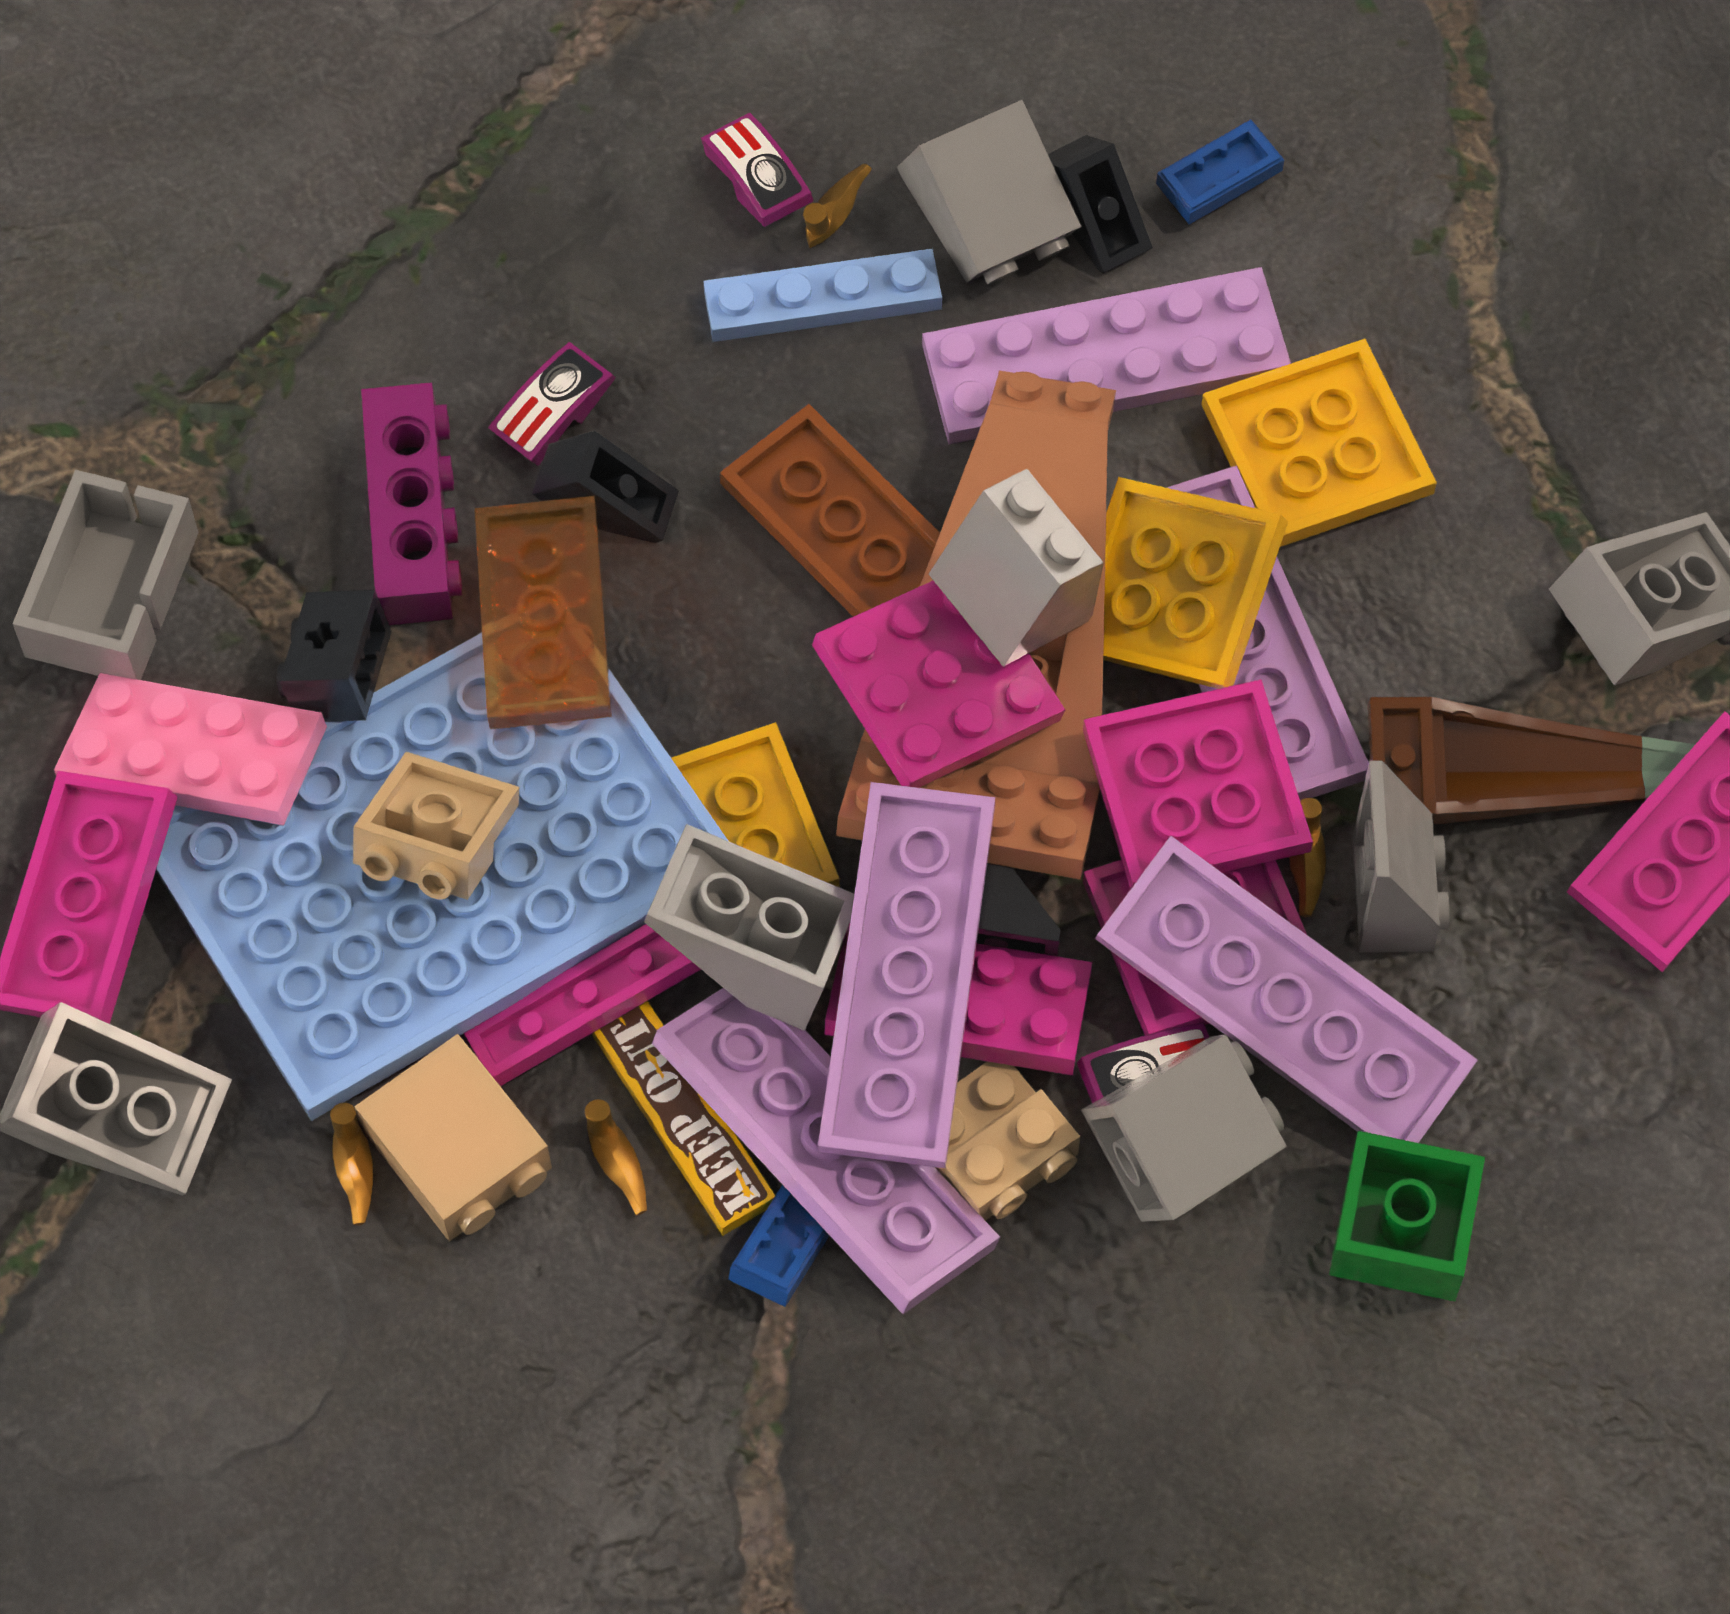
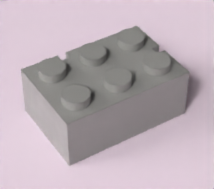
(105, 577)

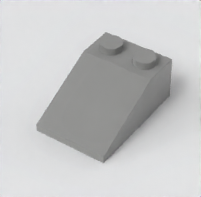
(1649, 596)
(1396, 868)
(751, 924)
(112, 1100)

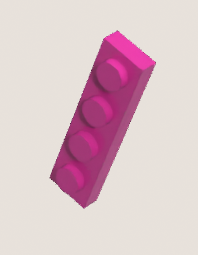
(578, 1003)

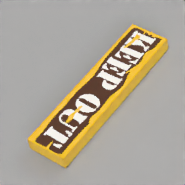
(685, 1124)

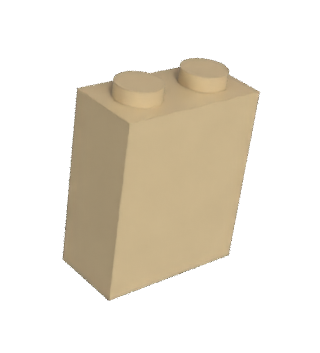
(454, 1138)

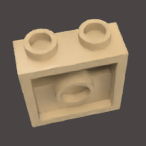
(433, 826)
(1005, 1140)

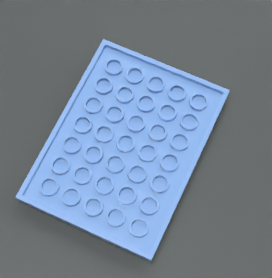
(373, 973)

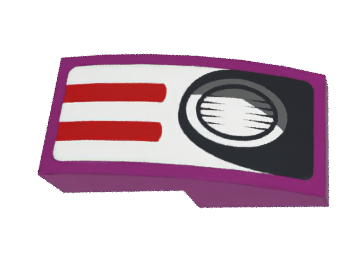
(758, 169)
(550, 400)
(1126, 1061)

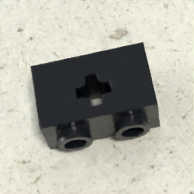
(335, 654)

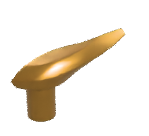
(834, 207)
(1310, 867)
(615, 1154)
(352, 1160)

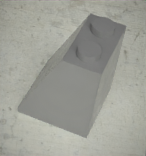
(991, 194)
(1019, 569)
(1186, 1129)

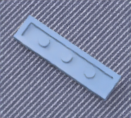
(822, 295)

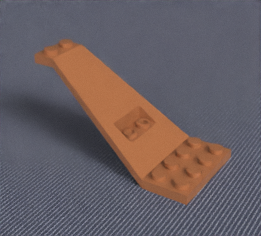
(1046, 780)

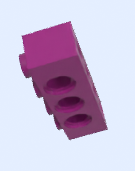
(392, 422)

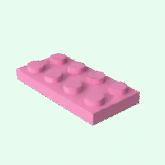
(201, 745)

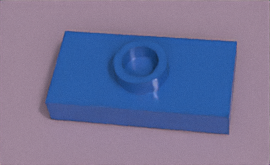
(1220, 171)
(779, 1250)

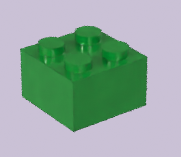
(1407, 1216)

